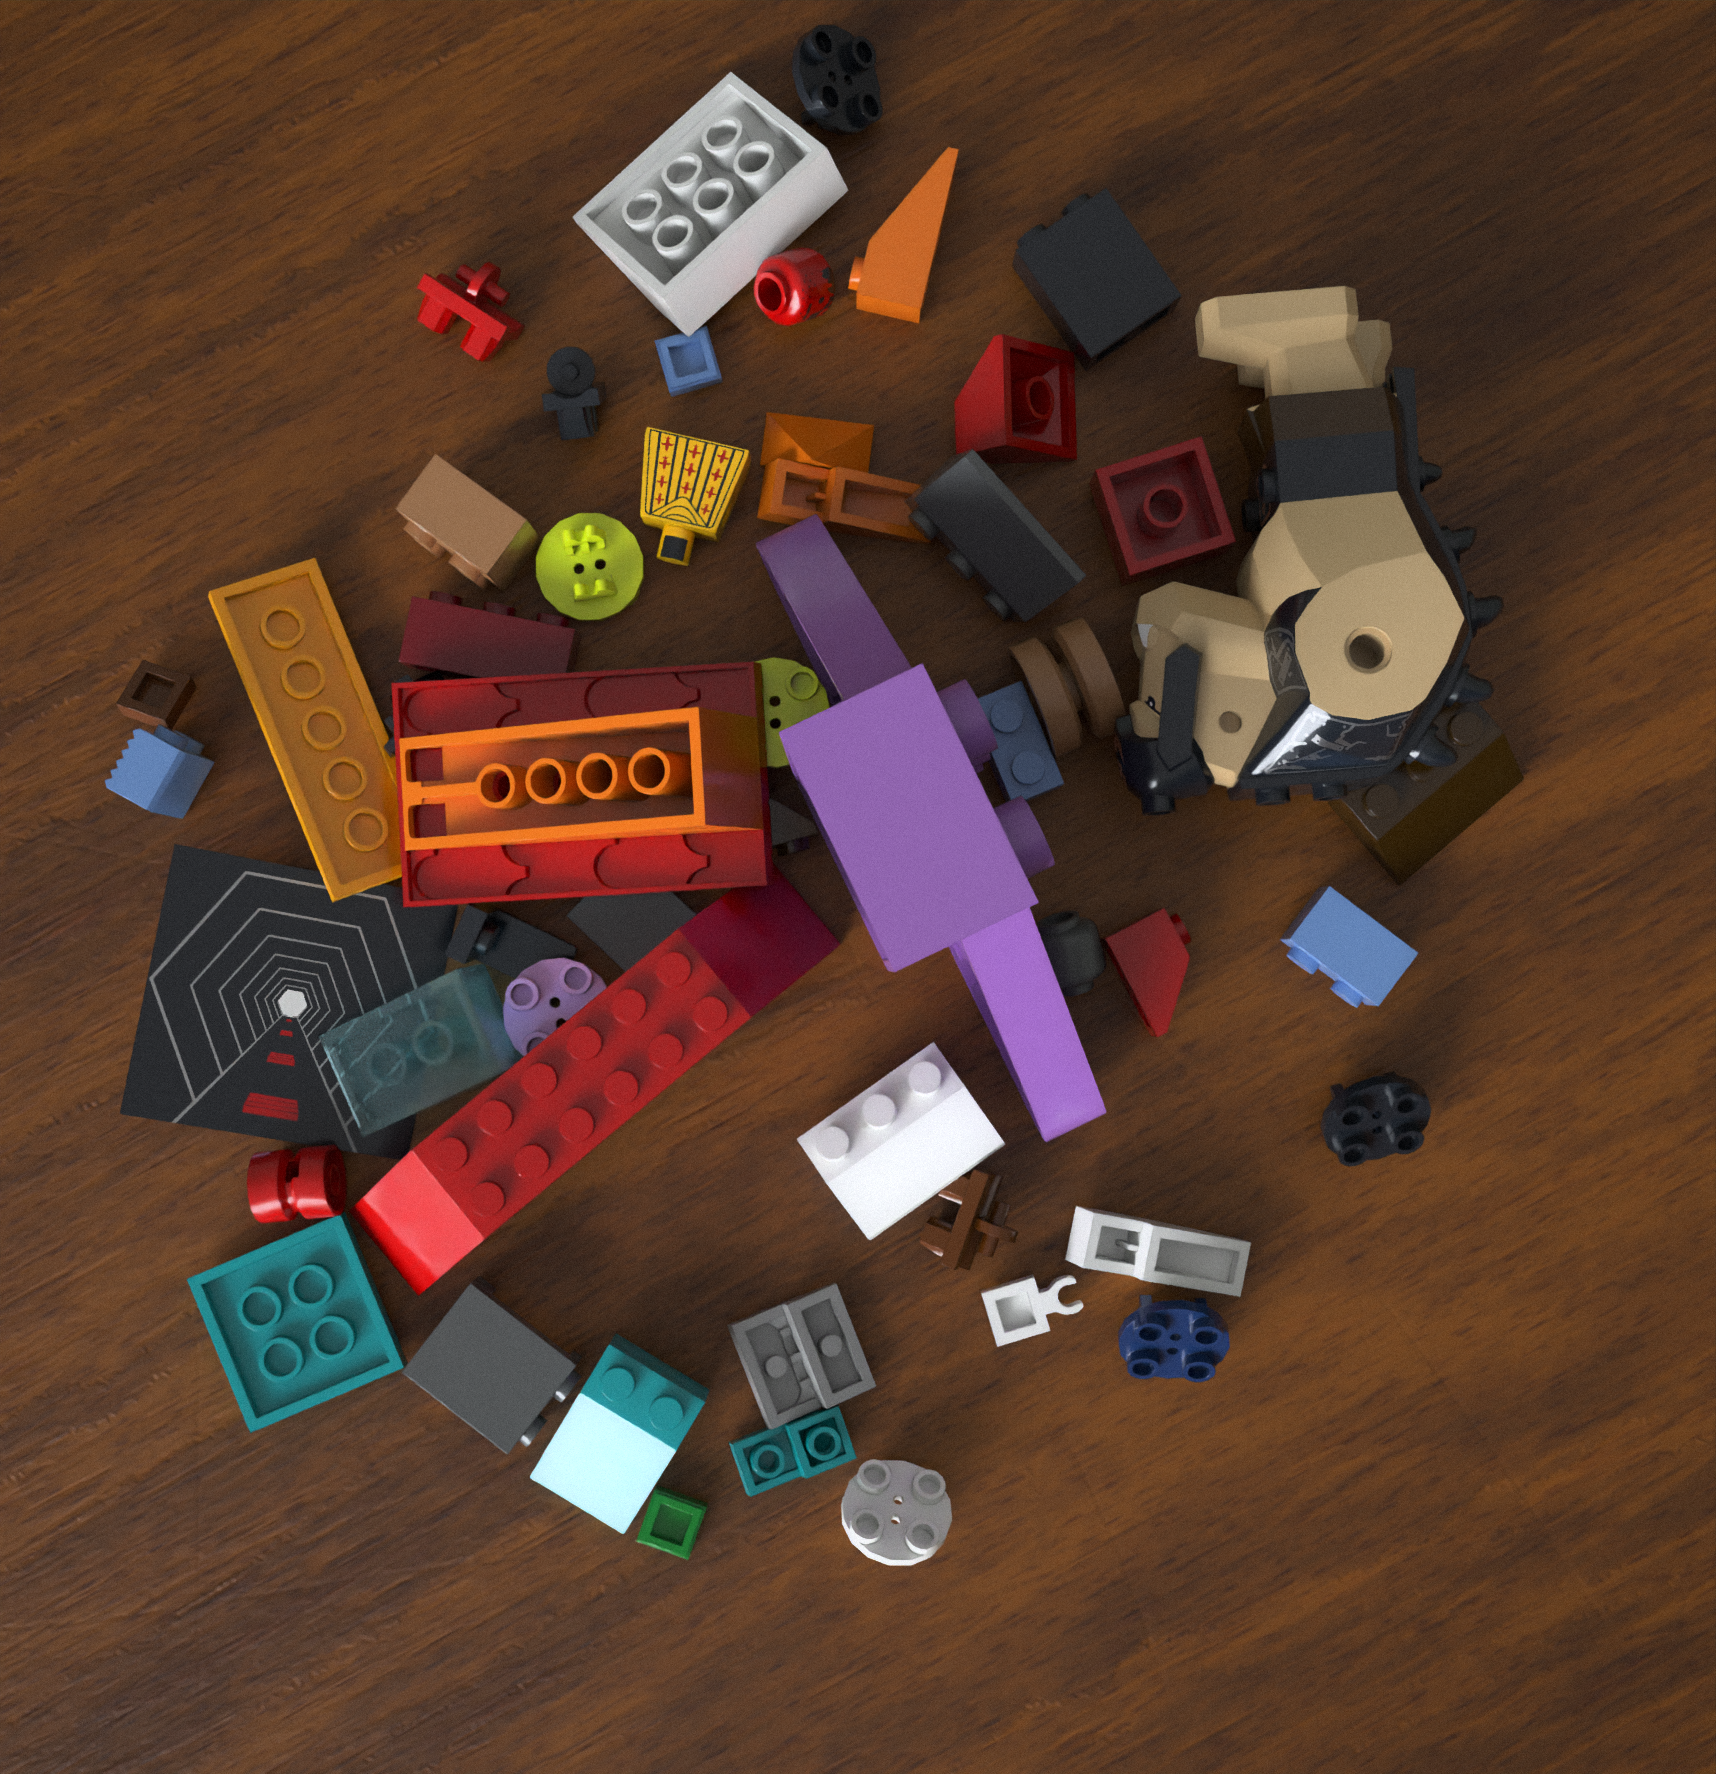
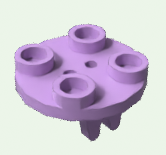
(528, 1006)

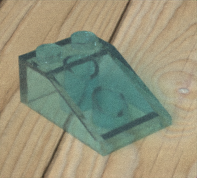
(421, 1049)

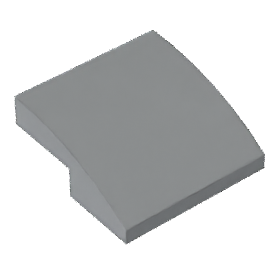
(801, 1355)

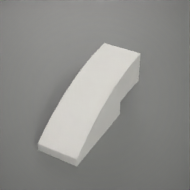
(1157, 1251)

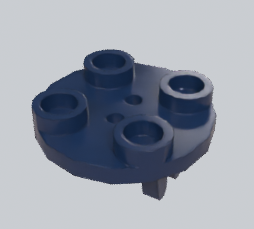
(1173, 1340)

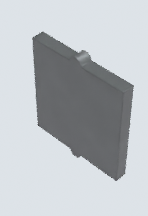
(630, 923)

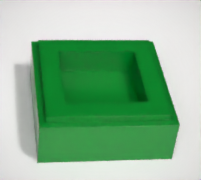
(672, 1522)

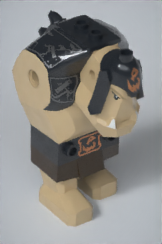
(1344, 604)

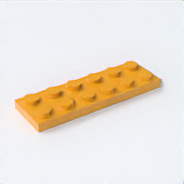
(317, 721)

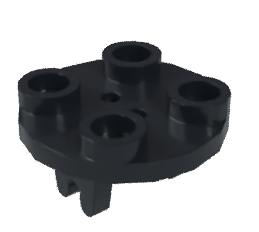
(836, 80)
(1375, 1118)

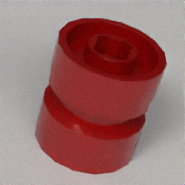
(290, 1184)

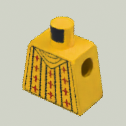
(689, 489)

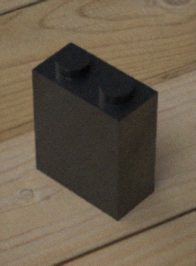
(1094, 277)

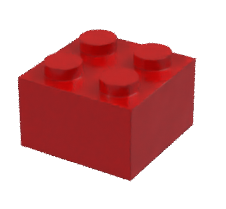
(1162, 511)

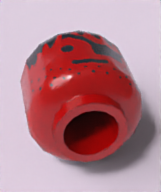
(794, 286)

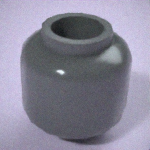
(1073, 950)

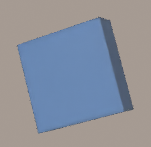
(688, 361)

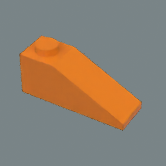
(903, 250)

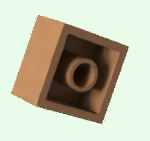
(468, 522)

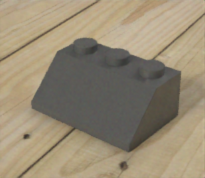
(992, 538)

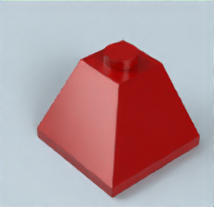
(1019, 404)

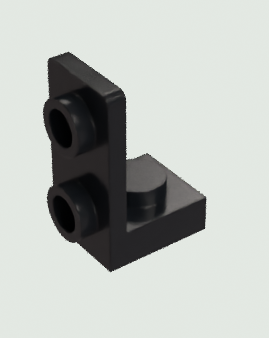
(504, 941)

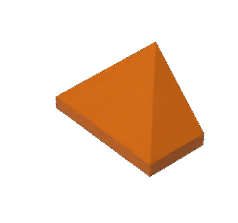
(817, 442)

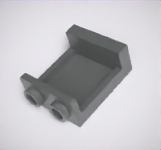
(493, 1368)

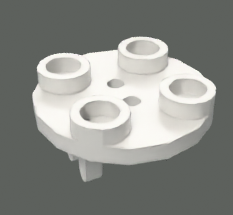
(922, 1516)

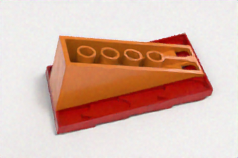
(582, 784)

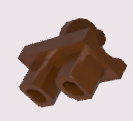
(960, 1240)

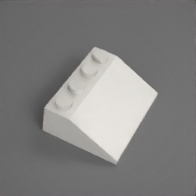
(712, 202)

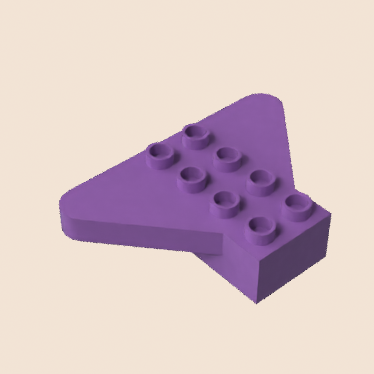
(913, 826)

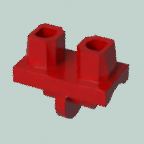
(449, 298)

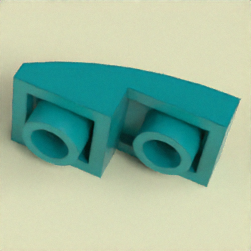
(792, 1450)

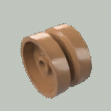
(1069, 686)

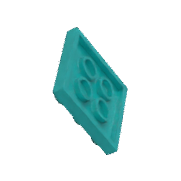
(297, 1322)

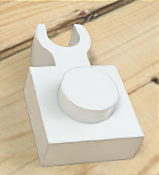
(1020, 1309)

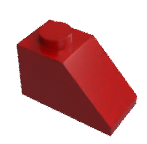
(1151, 965)

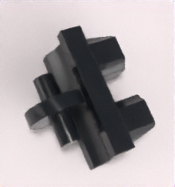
(573, 394)

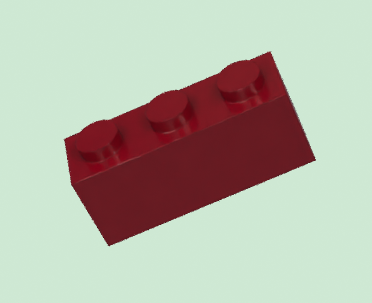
(485, 641)

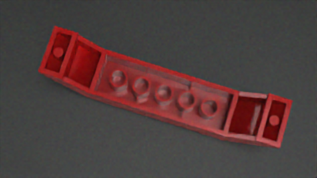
(590, 1077)

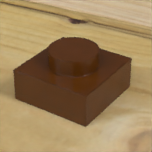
(156, 695)

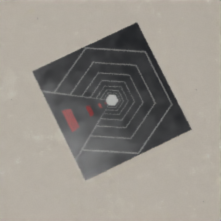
(247, 981)

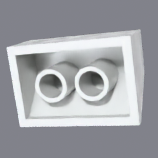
(900, 1141)

